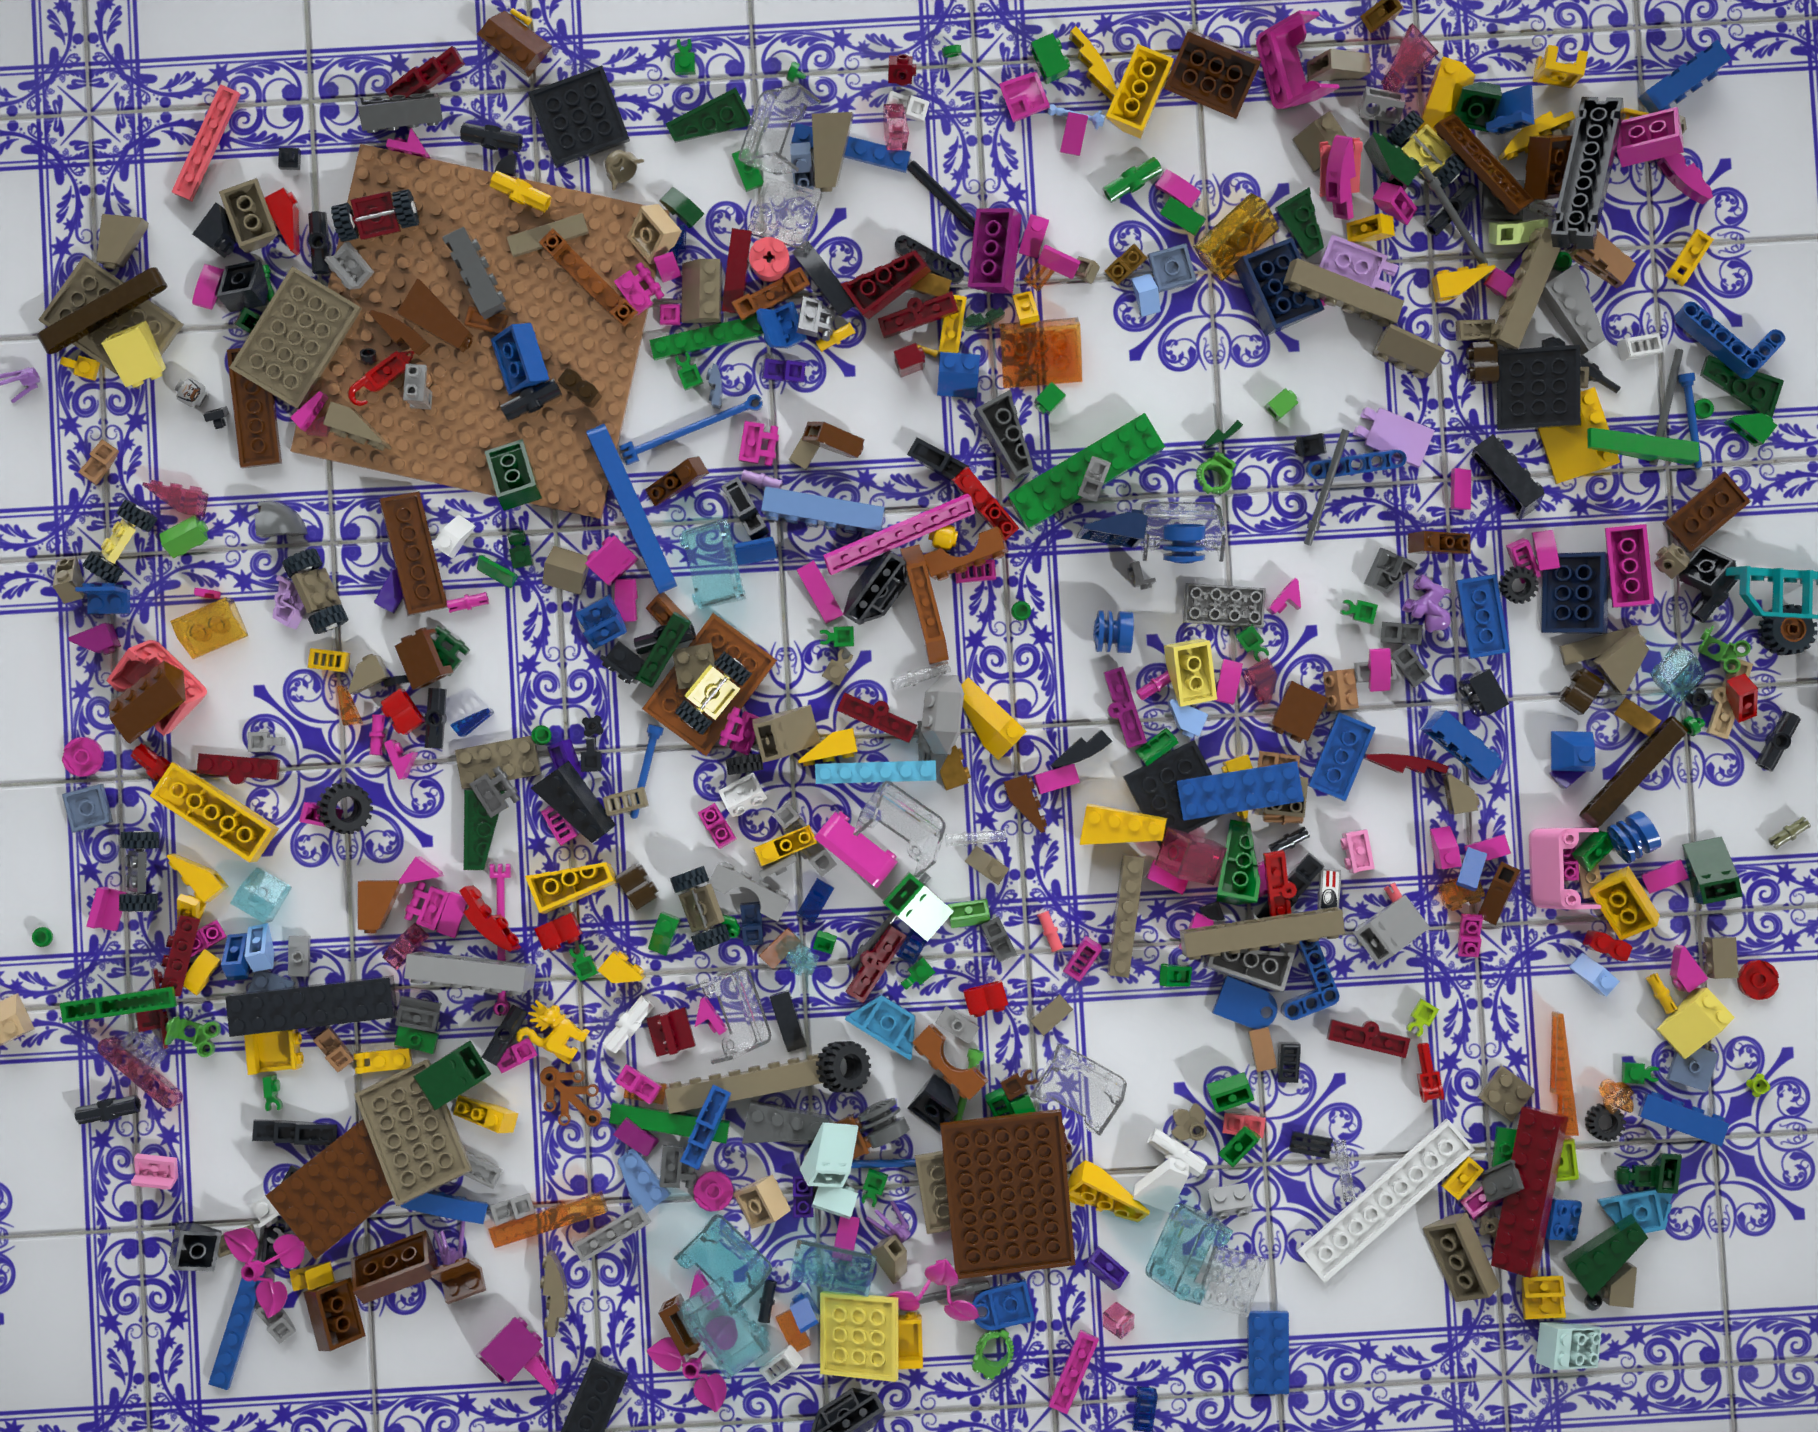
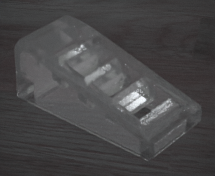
(133, 1048)

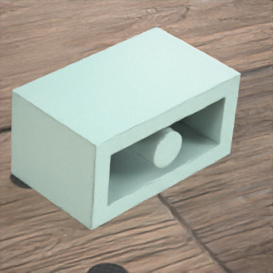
(835, 1200)

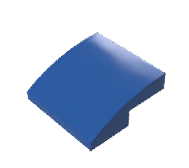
(601, 621)

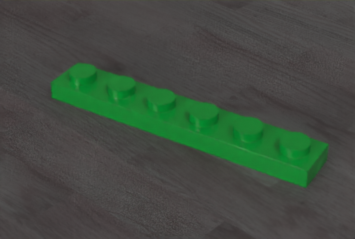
(705, 337)

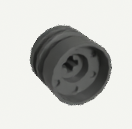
(882, 1120)

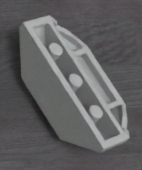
(943, 714)

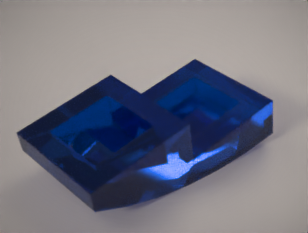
(681, 242)
(815, 901)

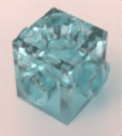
(807, 963)

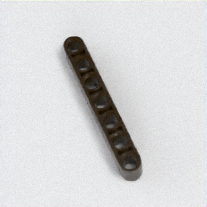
(102, 310)
(1633, 772)

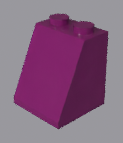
(510, 1350)

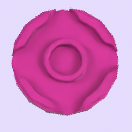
(83, 756)
(713, 1191)

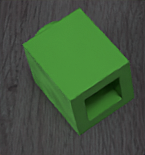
(1281, 404)

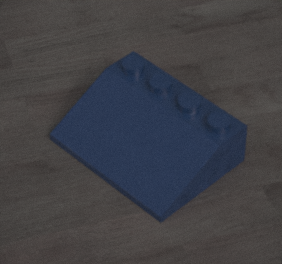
(1263, 279)
(1120, 530)
(1576, 594)

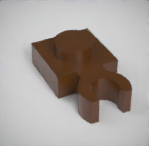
(1015, 1085)

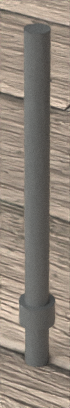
(1434, 184)
(1668, 396)
(1313, 525)
(879, 932)
(968, 1289)

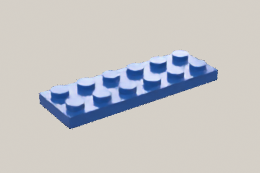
(1240, 790)

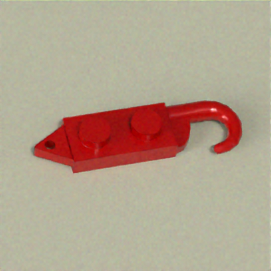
(381, 375)

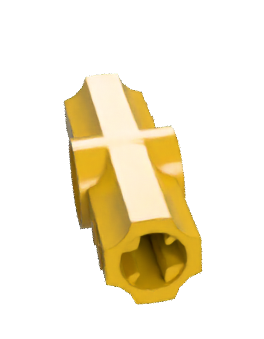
(520, 191)

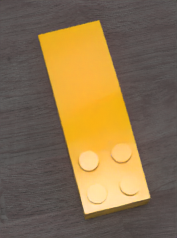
(214, 812)

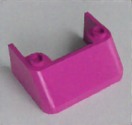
(1282, 62)
(856, 852)

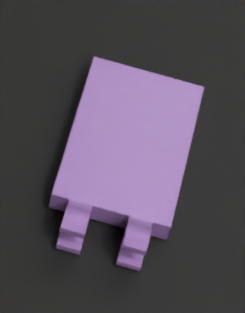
(1357, 263)
(1395, 432)

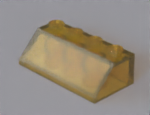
(1236, 236)

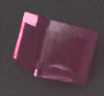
(1118, 1320)

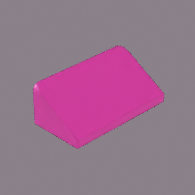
(1074, 133)
(1059, 262)
(1460, 489)
(1166, 879)
(1477, 1204)

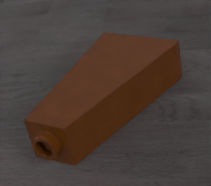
(431, 315)

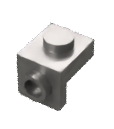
(1135, 573)

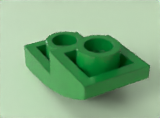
(1182, 216)

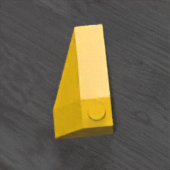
(1445, 90)
(991, 722)
(1097, 1188)

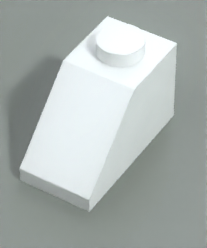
(453, 536)

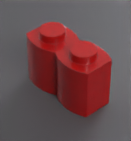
(402, 711)
(558, 931)
(1606, 945)
(985, 998)

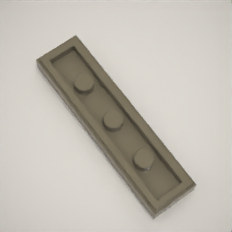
(529, 240)
(1592, 646)

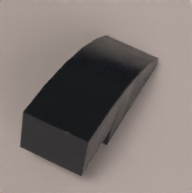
(936, 459)
(745, 509)
(1082, 750)
(788, 1020)

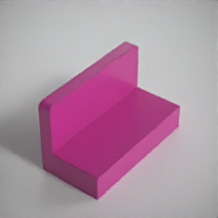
(105, 909)

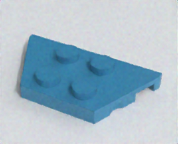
(887, 1024)
(1646, 1206)

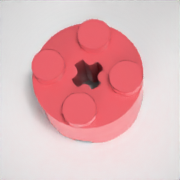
(779, 263)

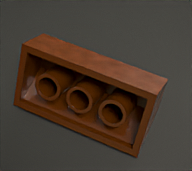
(148, 701)
(393, 1267)

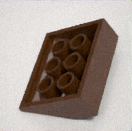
(1212, 73)

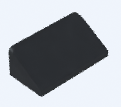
(265, 1248)

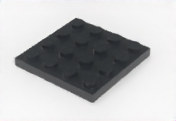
(579, 116)
(1539, 388)
(1157, 790)

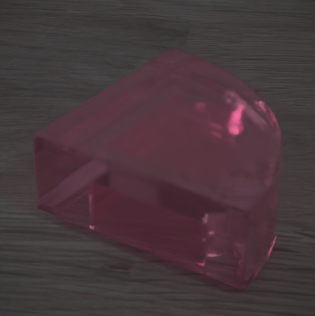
(318, 429)

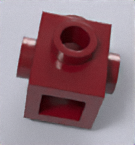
(901, 69)

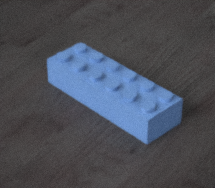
(823, 511)

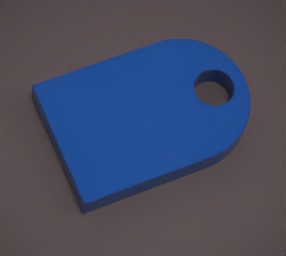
(1244, 1003)
(1006, 1306)

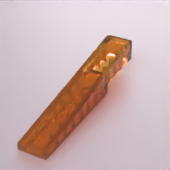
(1561, 1074)
(548, 1219)

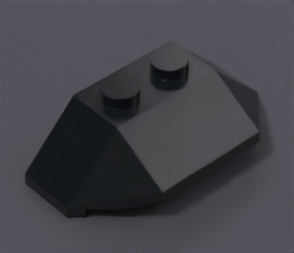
(876, 588)
(850, 1412)

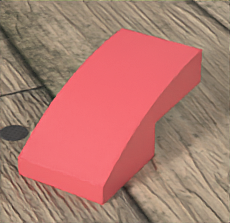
(1235, 1122)

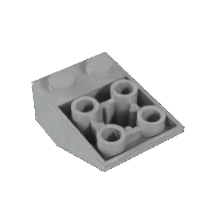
(1391, 929)

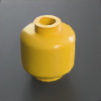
(944, 537)

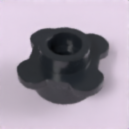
(1699, 693)
(587, 722)

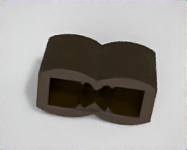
(1483, 362)
(578, 387)
(1581, 691)
(636, 886)

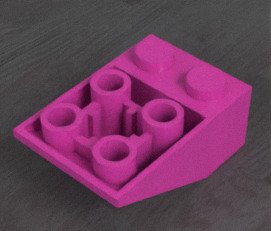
(611, 560)

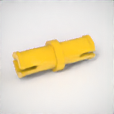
(837, 336)
(1661, 993)

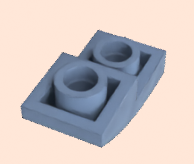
(715, 380)

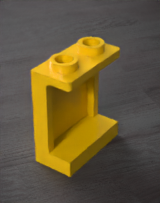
(273, 1051)
(910, 1341)

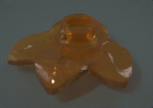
(1616, 1096)

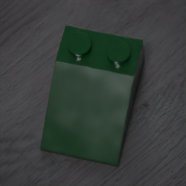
(512, 475)

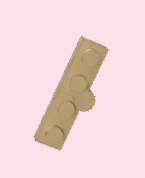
(1723, 716)

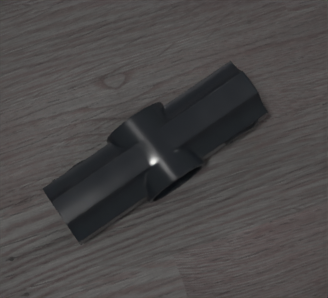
(491, 137)
(1459, 201)
(319, 230)
(531, 400)
(1708, 603)
(646, 642)
(436, 704)
(1784, 730)
(497, 1046)
(107, 1109)

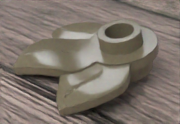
(1187, 1121)

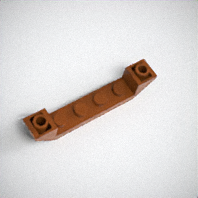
(588, 278)
(925, 604)

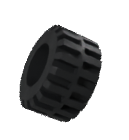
(328, 805)
(856, 1071)

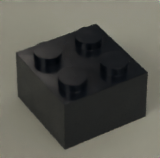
(1483, 693)

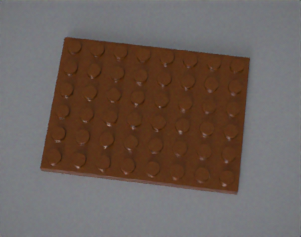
(1008, 1193)

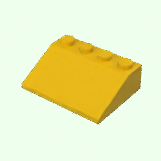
(1568, 446)

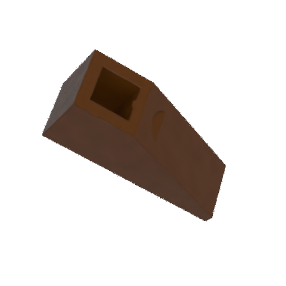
(677, 480)
(1438, 543)
(1021, 796)
(1499, 892)

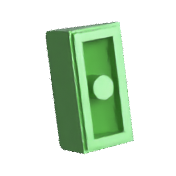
(969, 913)

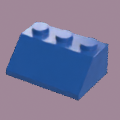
(519, 358)

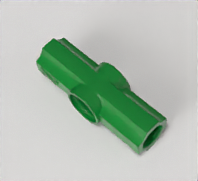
(1132, 179)

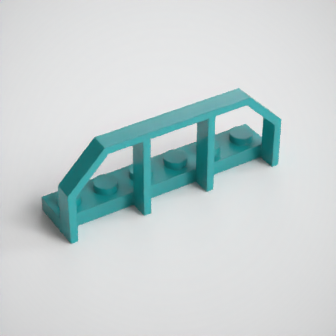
(1776, 576)

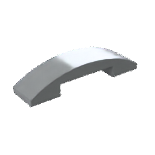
(816, 854)

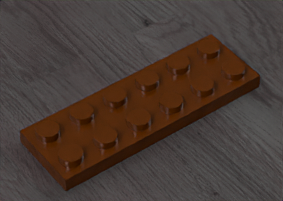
(1483, 163)
(254, 420)
(413, 553)

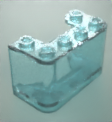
(1183, 1250)
(724, 1328)

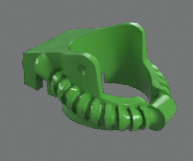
(1223, 467)
(992, 1368)

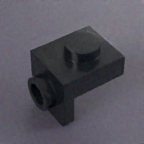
(1310, 445)

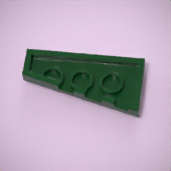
(713, 117)
(1757, 392)
(477, 831)

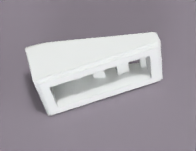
(1628, 351)
(789, 1356)

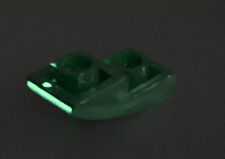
(977, 322)

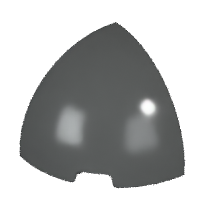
(278, 519)

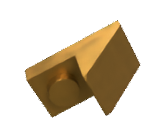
(1381, 13)

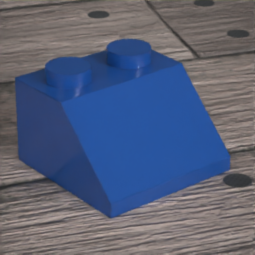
(958, 375)

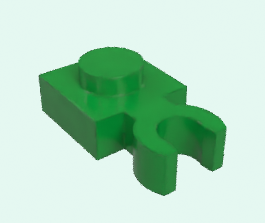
(685, 59)
(689, 374)
(1362, 611)
(841, 637)
(1251, 640)
(584, 966)
(1636, 1073)
(874, 1185)

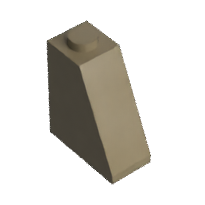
(1338, 65)
(118, 239)
(1622, 661)

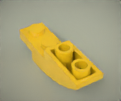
(1543, 126)

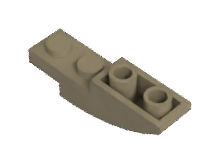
(554, 1285)

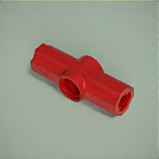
(154, 764)

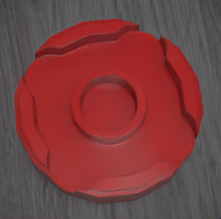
(1758, 979)

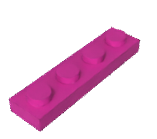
(1073, 1372)

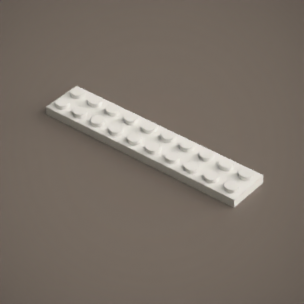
(1385, 1200)

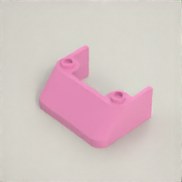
(1547, 868)

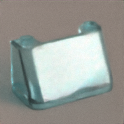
(713, 564)
(723, 1251)

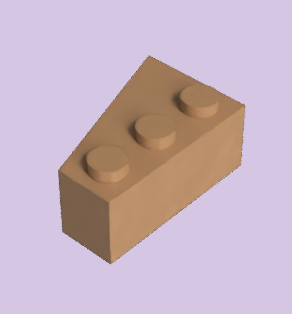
(1604, 261)

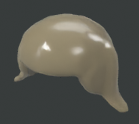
(616, 161)

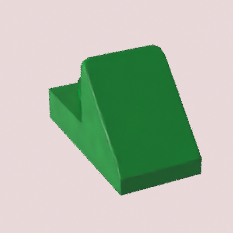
(1175, 975)

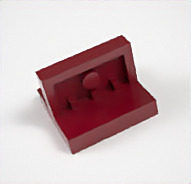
(671, 1032)

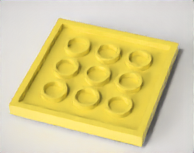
(859, 1336)

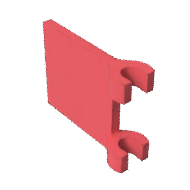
(1324, 150)

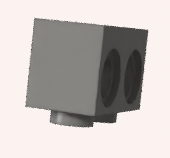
(1383, 100)

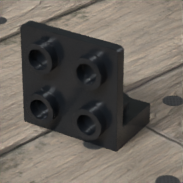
(624, 662)

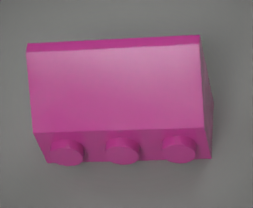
(1650, 137)

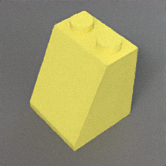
(134, 354)

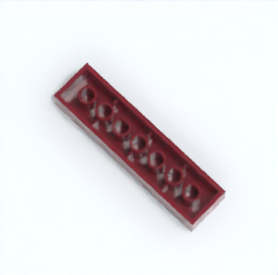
(1527, 1211)

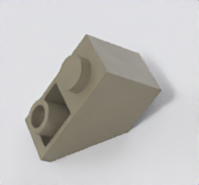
(66, 578)
(891, 1257)

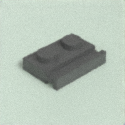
(418, 1014)
(1501, 1181)

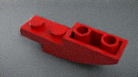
(984, 503)
(491, 926)

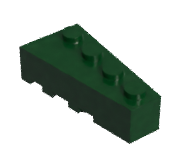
(1605, 1254)

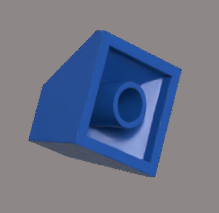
(1572, 751)

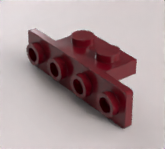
(179, 953)
(155, 1018)

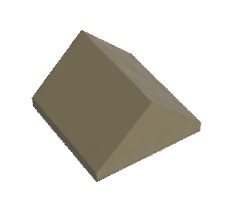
(565, 570)

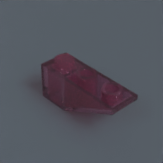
(186, 501)

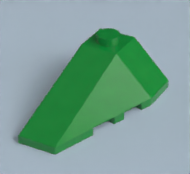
(1239, 872)

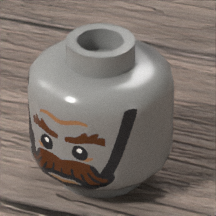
(191, 392)

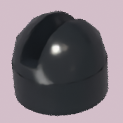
(368, 356)
(1590, 1302)

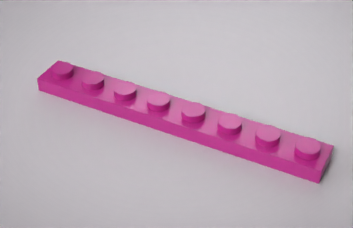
(899, 534)

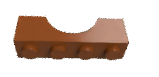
(990, 545)
(931, 1045)

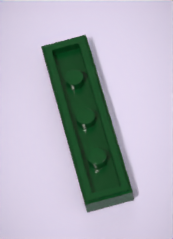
(663, 650)

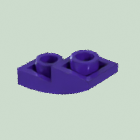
(802, 1198)

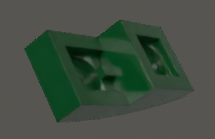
(682, 206)
(1219, 437)

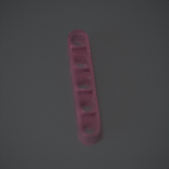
(144, 1082)

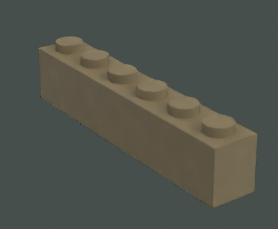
(1525, 290)
(1343, 292)
(1125, 916)

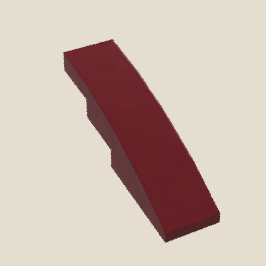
(427, 75)
(736, 268)
(1399, 762)

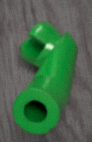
(731, 925)

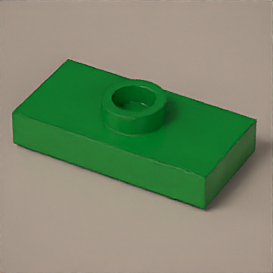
(749, 175)
(1156, 746)
(416, 1039)
(1503, 1145)

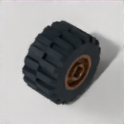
(1787, 635)

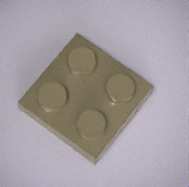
(692, 662)
(1506, 1093)

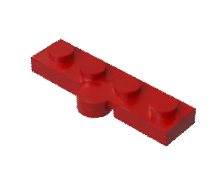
(1278, 886)

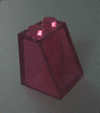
(1409, 60)
(1190, 856)

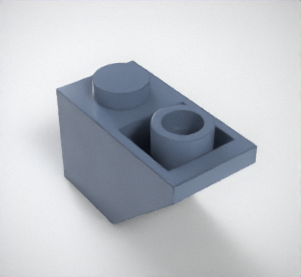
(802, 159)

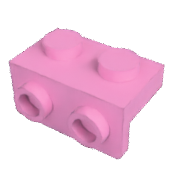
(1357, 851)
(155, 1171)

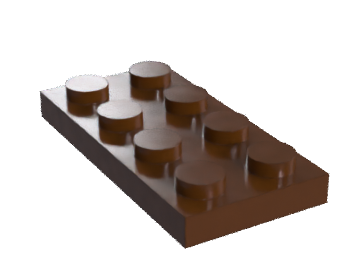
(1706, 512)

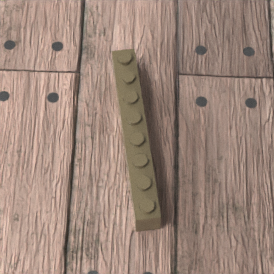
(1262, 932)
(744, 1084)

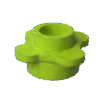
(1762, 1089)

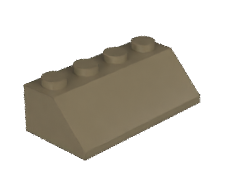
(1461, 1258)

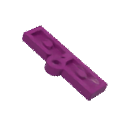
(1124, 707)

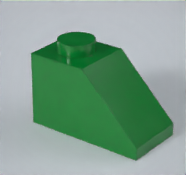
(1752, 427)
(664, 933)

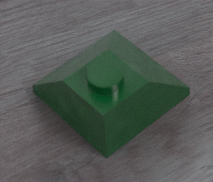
(1478, 104)

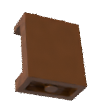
(421, 659)
(1298, 712)
(675, 1326)

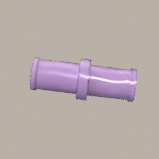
(760, 480)

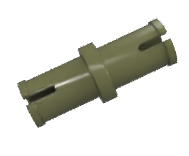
(1789, 832)

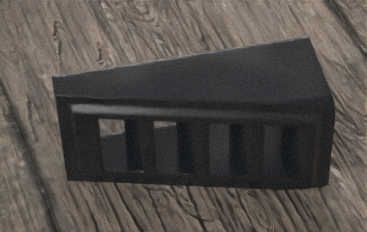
(1282, 1046)

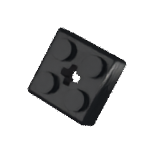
(1706, 570)

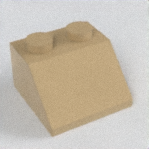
(653, 232)
(13, 1019)
(762, 1202)

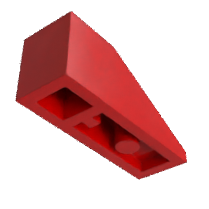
(286, 216)

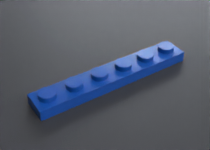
(861, 150)
(235, 1334)

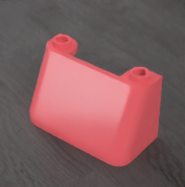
(139, 662)

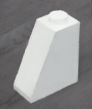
(1162, 1185)

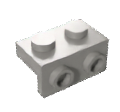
(349, 266)
(1230, 1201)

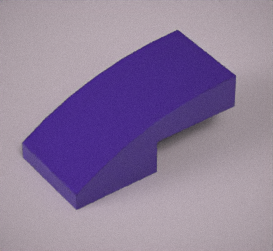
(783, 370)

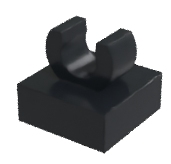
(289, 159)
(217, 417)

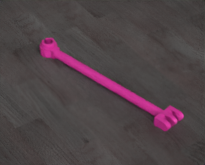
(500, 883)

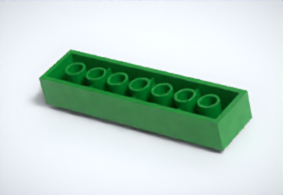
(1060, 485)

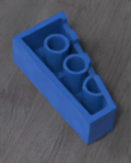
(1685, 78)
(1462, 744)
(1683, 1119)

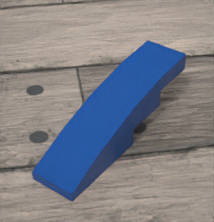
(705, 1127)
(448, 1206)

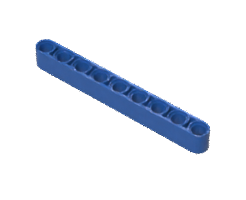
(631, 508)

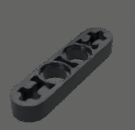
(931, 256)

